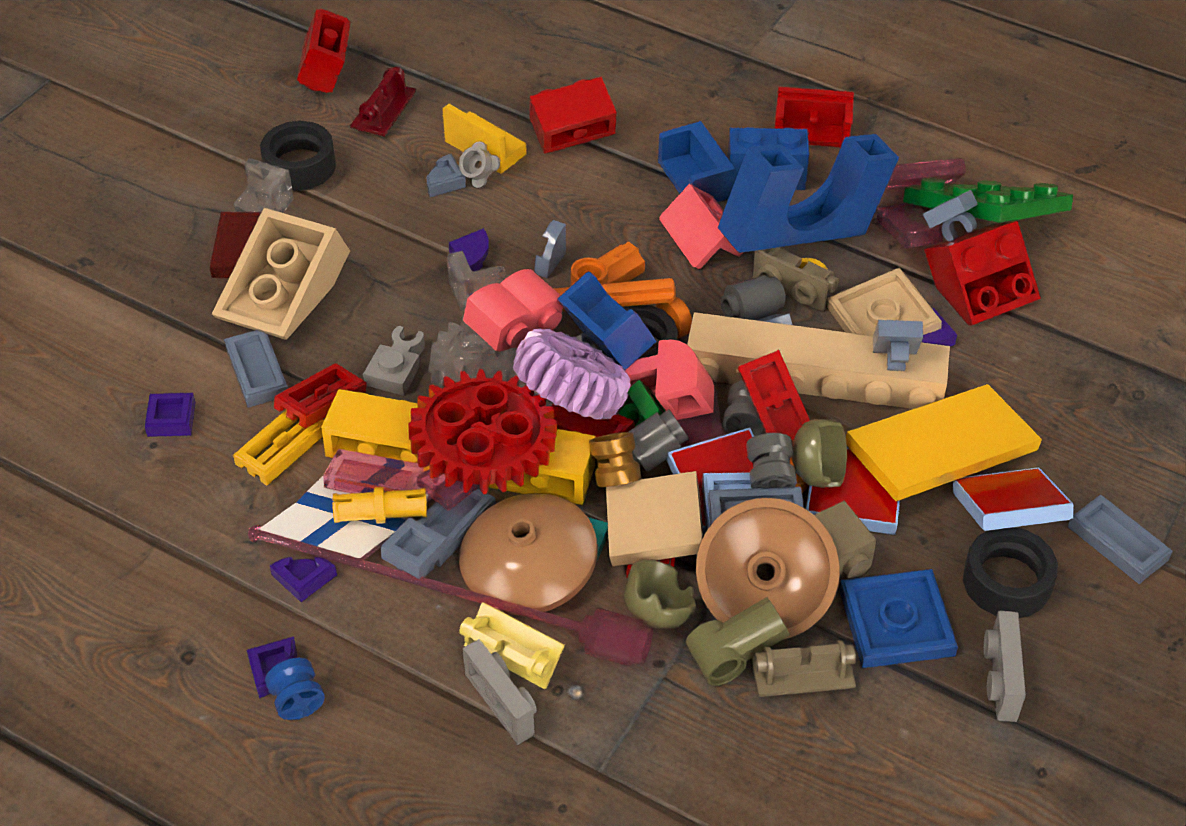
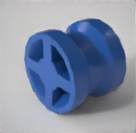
(294, 688)

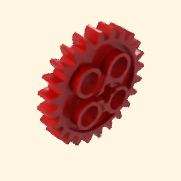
(482, 431)

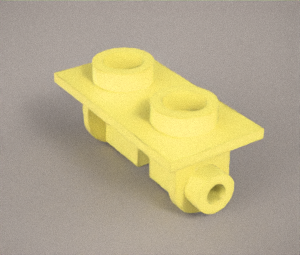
(521, 646)

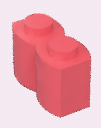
(511, 309)

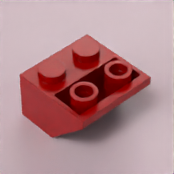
(984, 272)

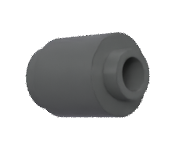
(753, 298)
(656, 438)

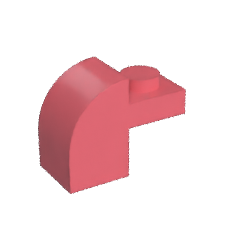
(676, 379)

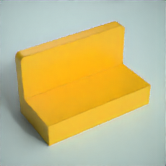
(465, 129)

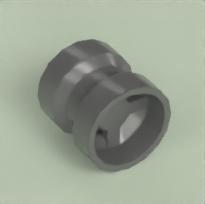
(743, 409)
(771, 461)

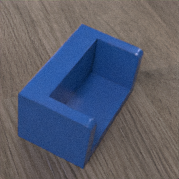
(695, 158)
(605, 322)

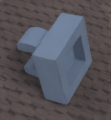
(953, 211)
(898, 341)
(414, 548)

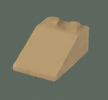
(281, 274)

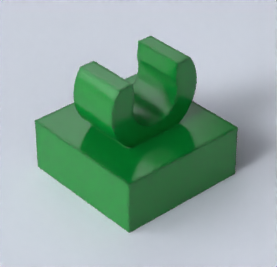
(644, 403)

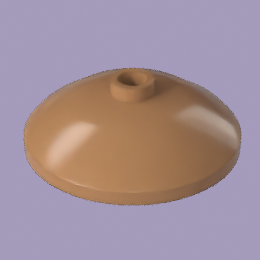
(775, 535)
(535, 569)

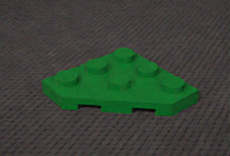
(994, 201)

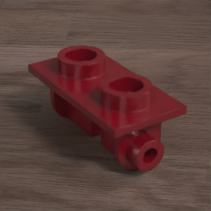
(384, 104)

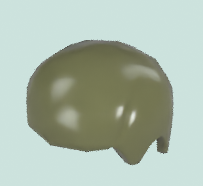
(820, 453)
(656, 596)

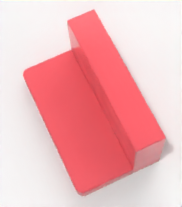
(694, 226)

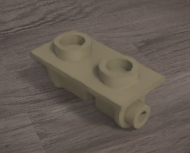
(805, 285)
(804, 669)

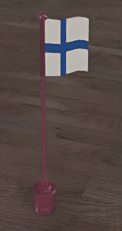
(311, 529)

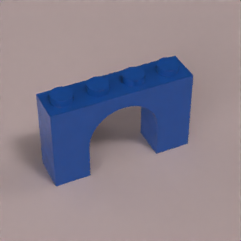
(843, 207)

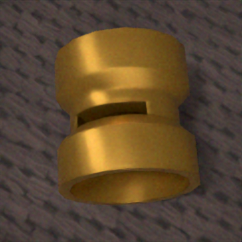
(615, 459)

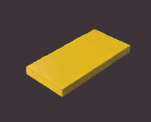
(942, 442)

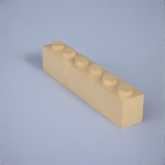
(820, 361)

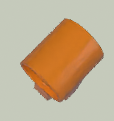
(616, 266)

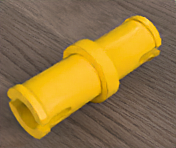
(379, 505)

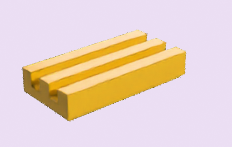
(285, 449)

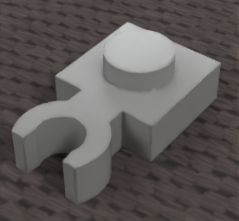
(395, 366)

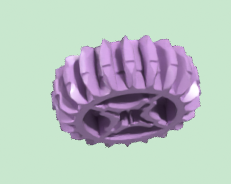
(571, 373)

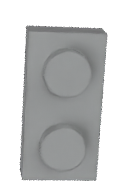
(491, 679)
(1006, 680)

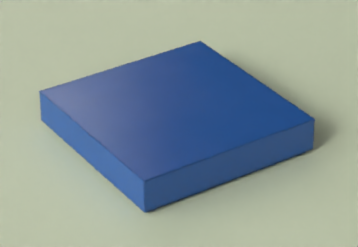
(897, 618)

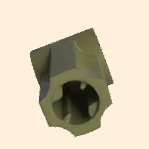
(725, 647)

